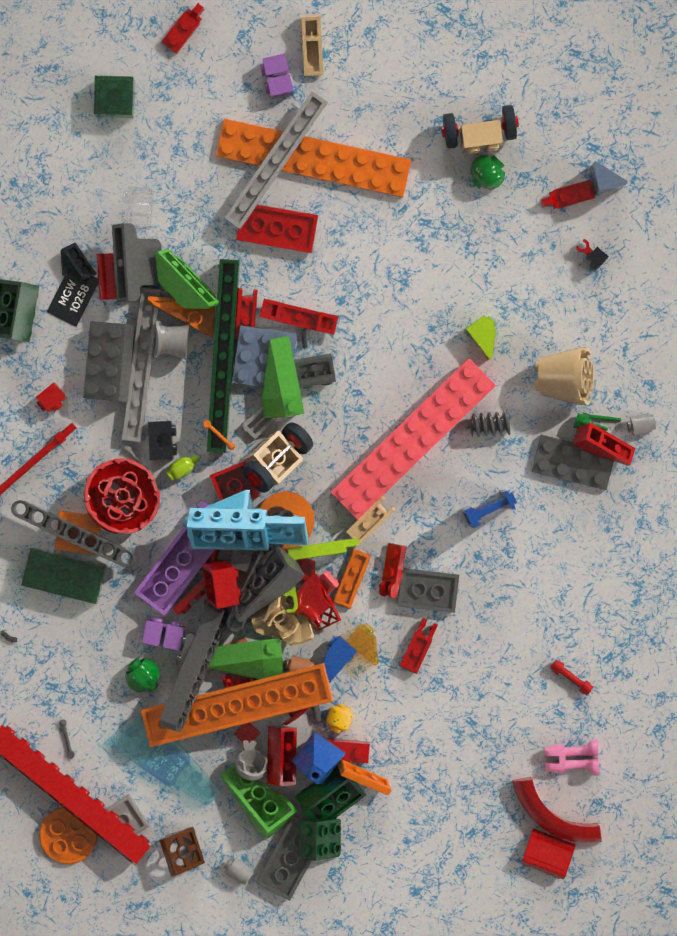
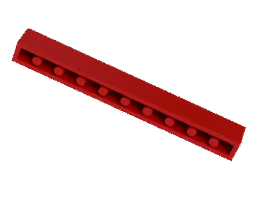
(71, 797)

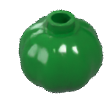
(487, 172)
(142, 675)

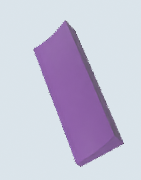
(173, 572)

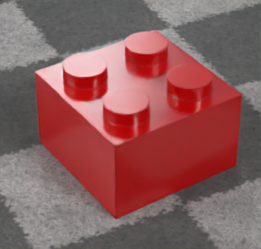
(232, 481)
(221, 584)

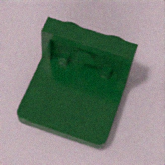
(319, 839)

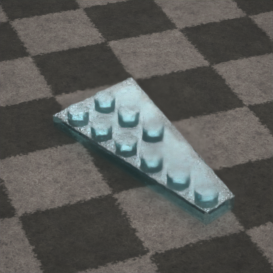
(166, 761)

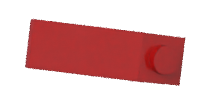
(603, 444)

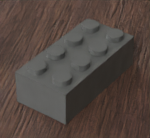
(109, 361)

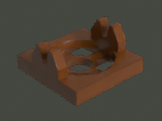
(197, 858)

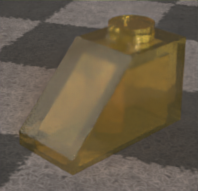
(364, 642)

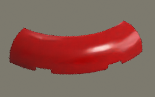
(550, 821)

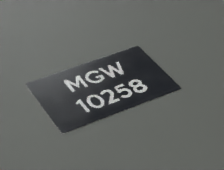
(72, 299)

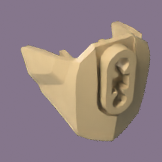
(277, 623)

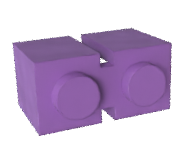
(277, 66)
(154, 631)

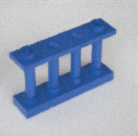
(473, 515)

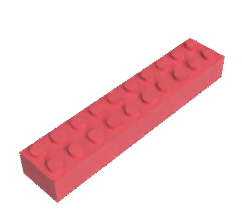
(413, 438)

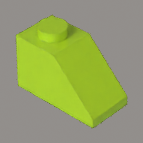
(483, 334)

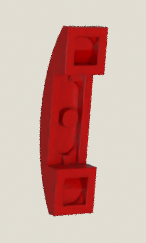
(299, 316)

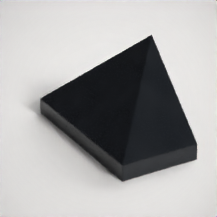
(75, 263)

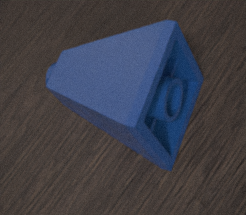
(317, 758)

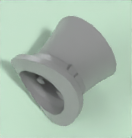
(171, 340)

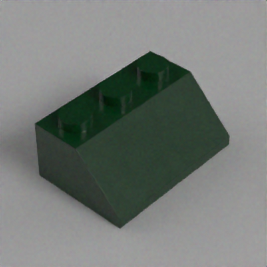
(17, 309)
(330, 798)

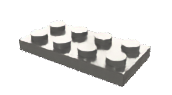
(570, 463)
(284, 867)

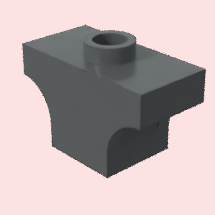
(241, 559)

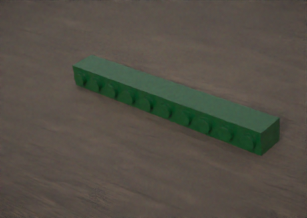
(223, 353)

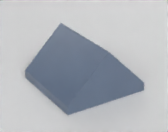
(604, 179)

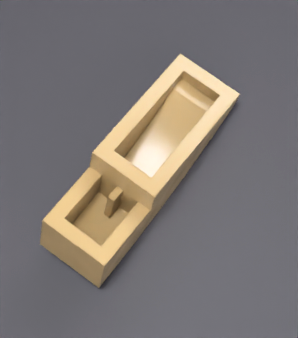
(312, 44)

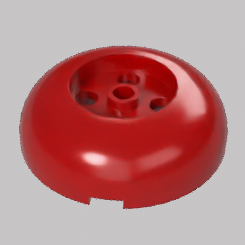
(129, 477)

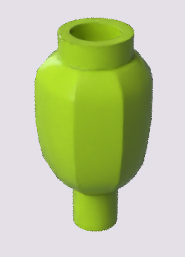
(182, 467)

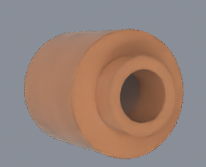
(298, 663)

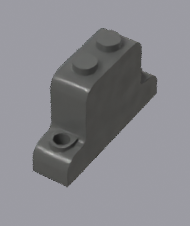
(133, 262)

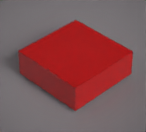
(247, 732)

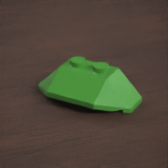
(183, 282)

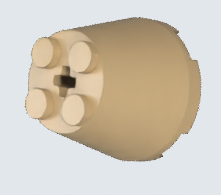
(566, 376)

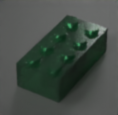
(64, 575)

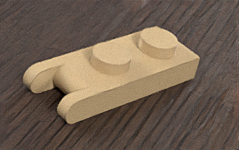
(370, 521)

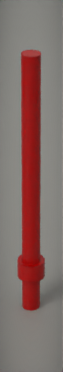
(59, 437)

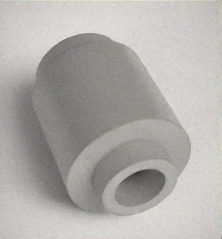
(641, 424)
(238, 871)

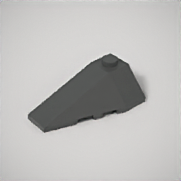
(273, 580)

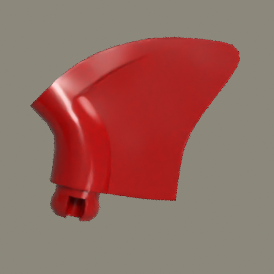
(312, 600)

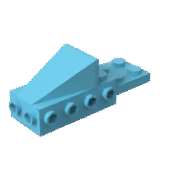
(237, 519)

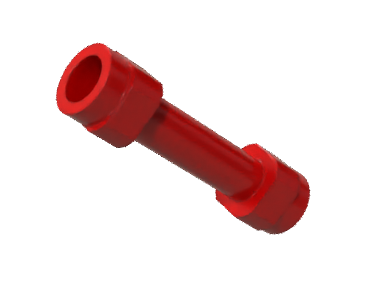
(558, 667)

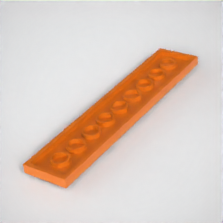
(317, 159)
(244, 704)

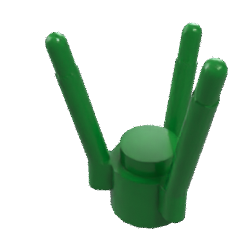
(586, 418)

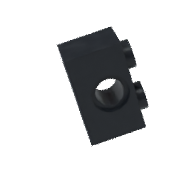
(157, 429)

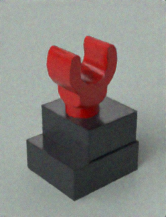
(596, 256)

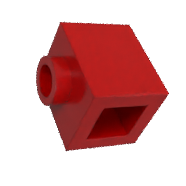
(51, 398)

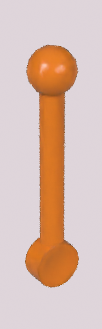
(207, 424)

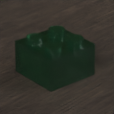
(114, 96)

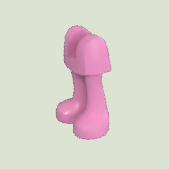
(590, 749)

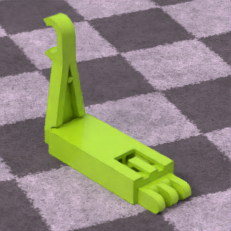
(317, 550)

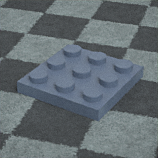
(253, 352)

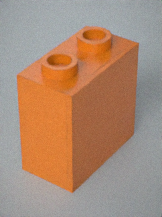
(82, 520)

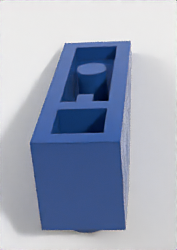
(337, 656)

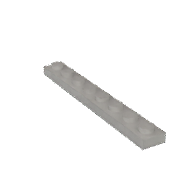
(276, 160)
(141, 367)

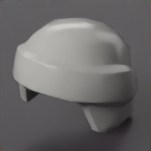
(251, 763)

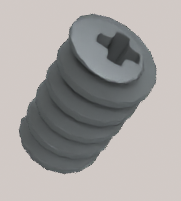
(490, 424)

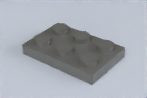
(428, 590)

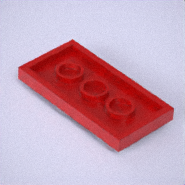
(280, 229)

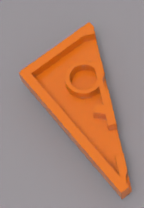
(196, 318)

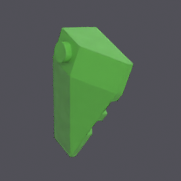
(281, 388)
(250, 659)
(262, 805)

